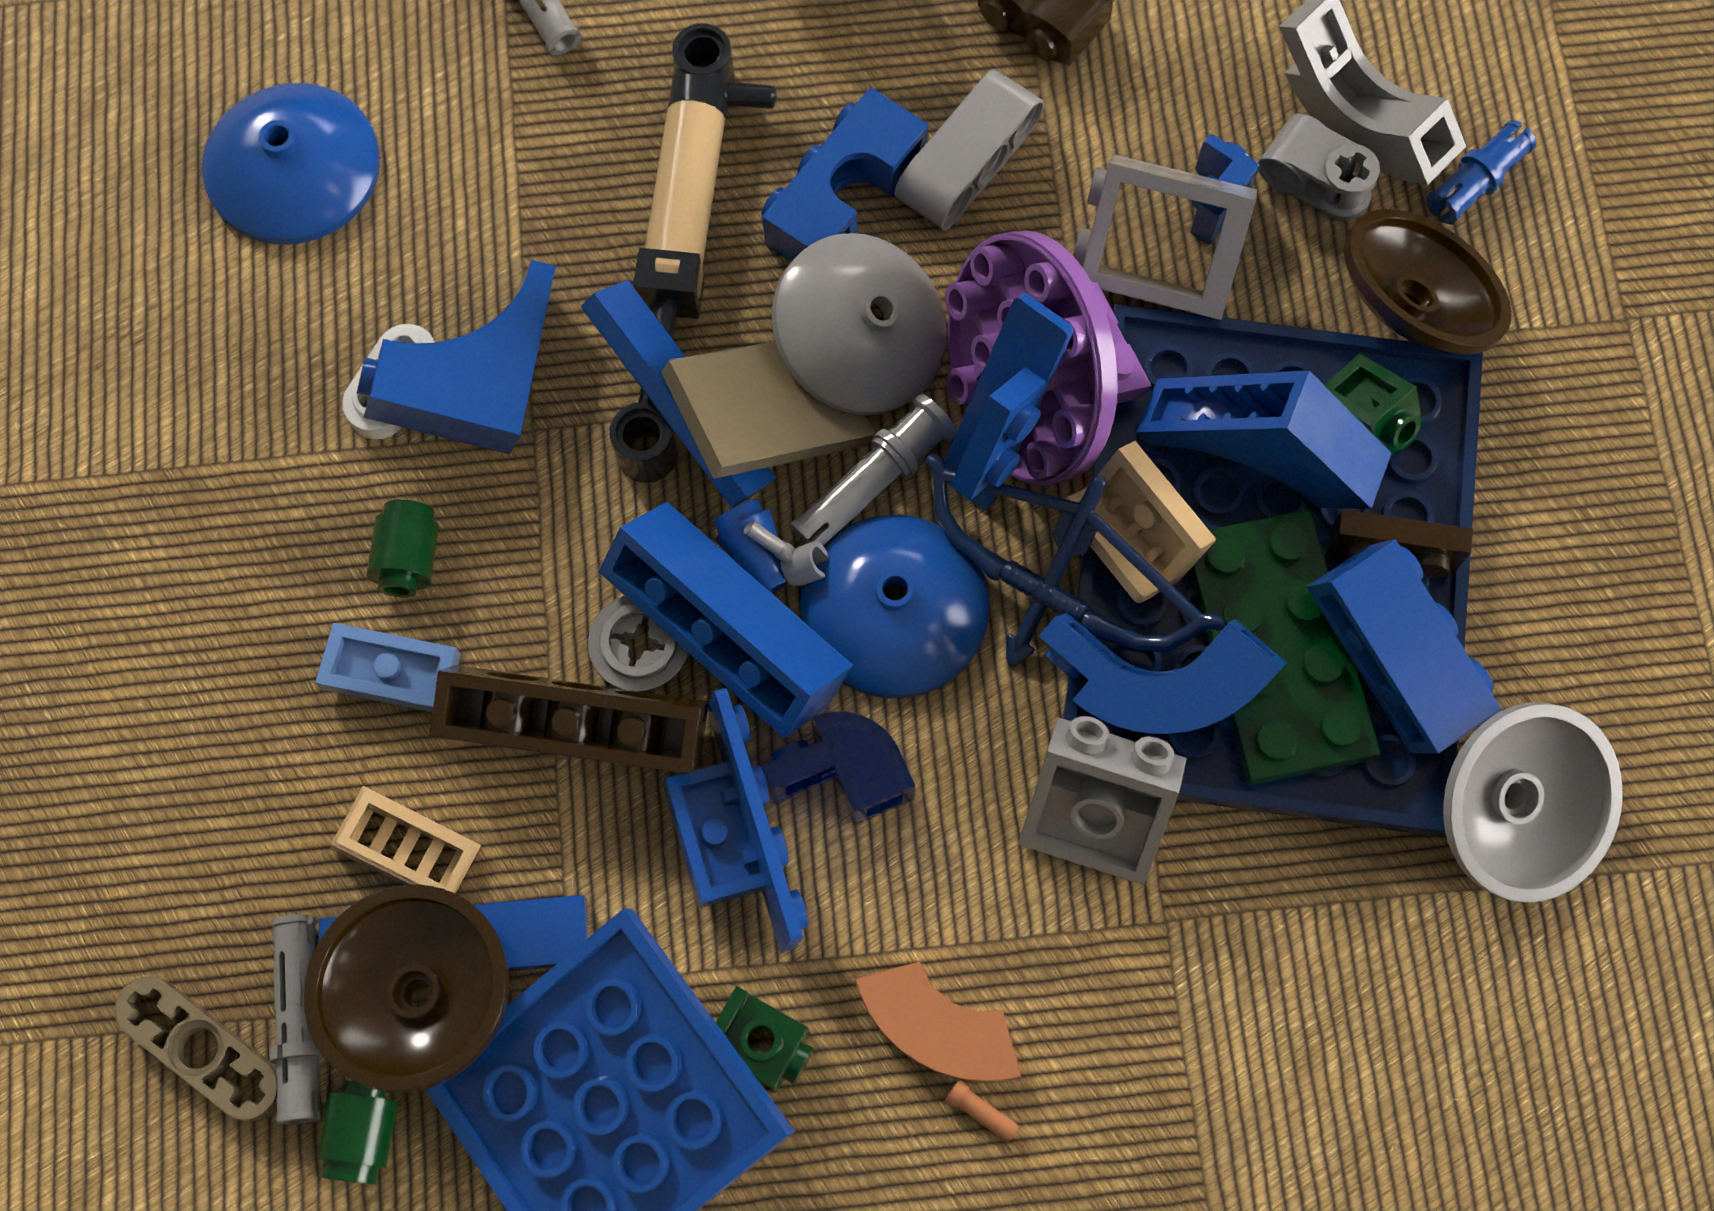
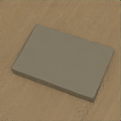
(754, 413)

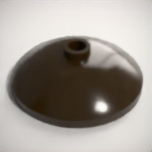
(1426, 282)
(372, 964)

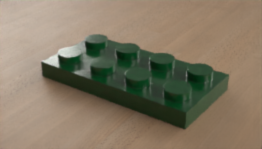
(1315, 705)

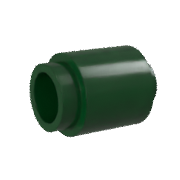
(403, 548)
(356, 1134)

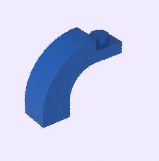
(1163, 702)

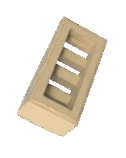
(371, 802)

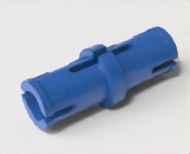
(1481, 172)

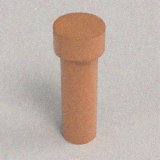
(984, 1113)

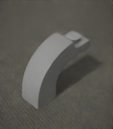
(1339, 87)

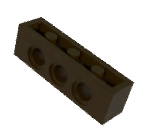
(569, 718)

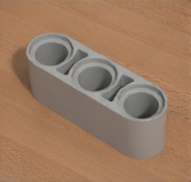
(969, 149)

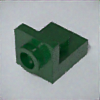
(1379, 401)

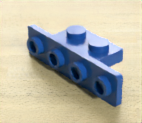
(1007, 398)
(727, 831)

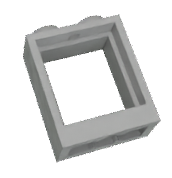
(1104, 193)

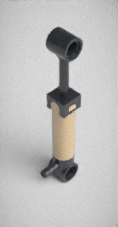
(671, 264)

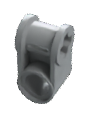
(1317, 164)

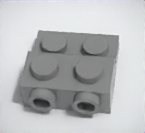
(1103, 799)

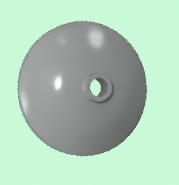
(837, 343)
(1557, 809)

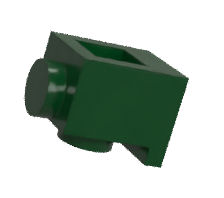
(789, 1053)

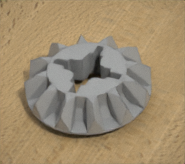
(613, 659)

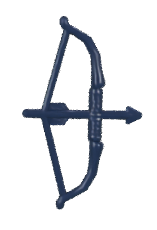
(1073, 537)

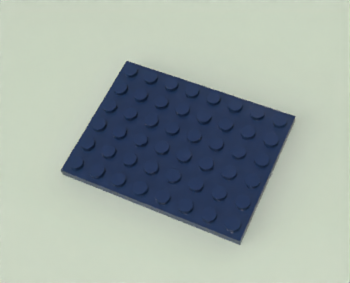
(1422, 482)

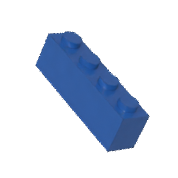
(725, 618)

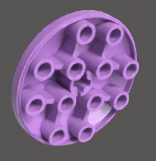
(1092, 373)

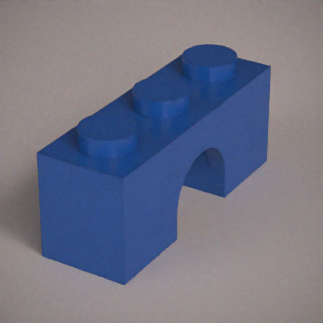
(867, 145)

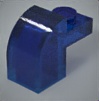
(854, 754)

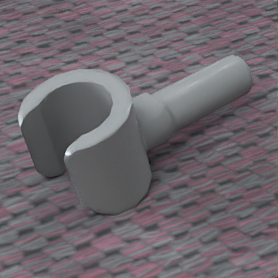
(796, 563)

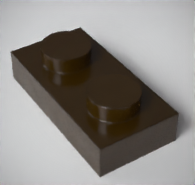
(1435, 546)

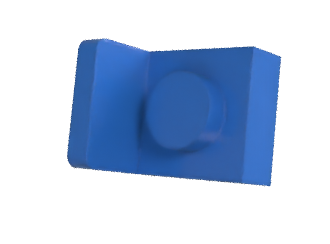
(1225, 163)

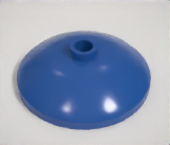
(293, 188)
(903, 643)

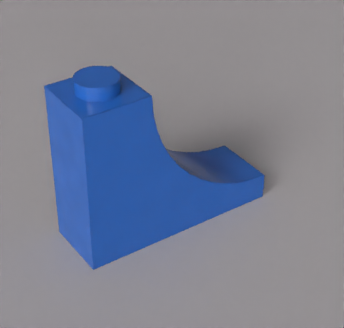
(467, 385)
(1276, 425)

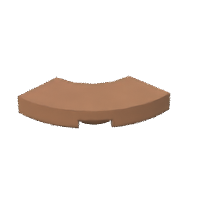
(934, 1030)

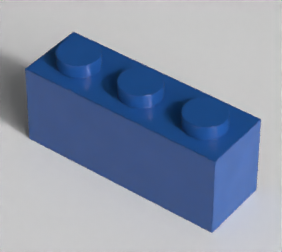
(1405, 647)

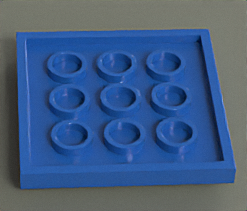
(610, 1089)

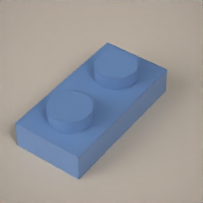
(383, 666)

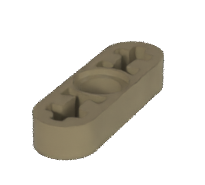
(175, 1005)

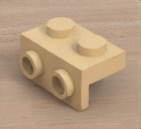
(1150, 519)

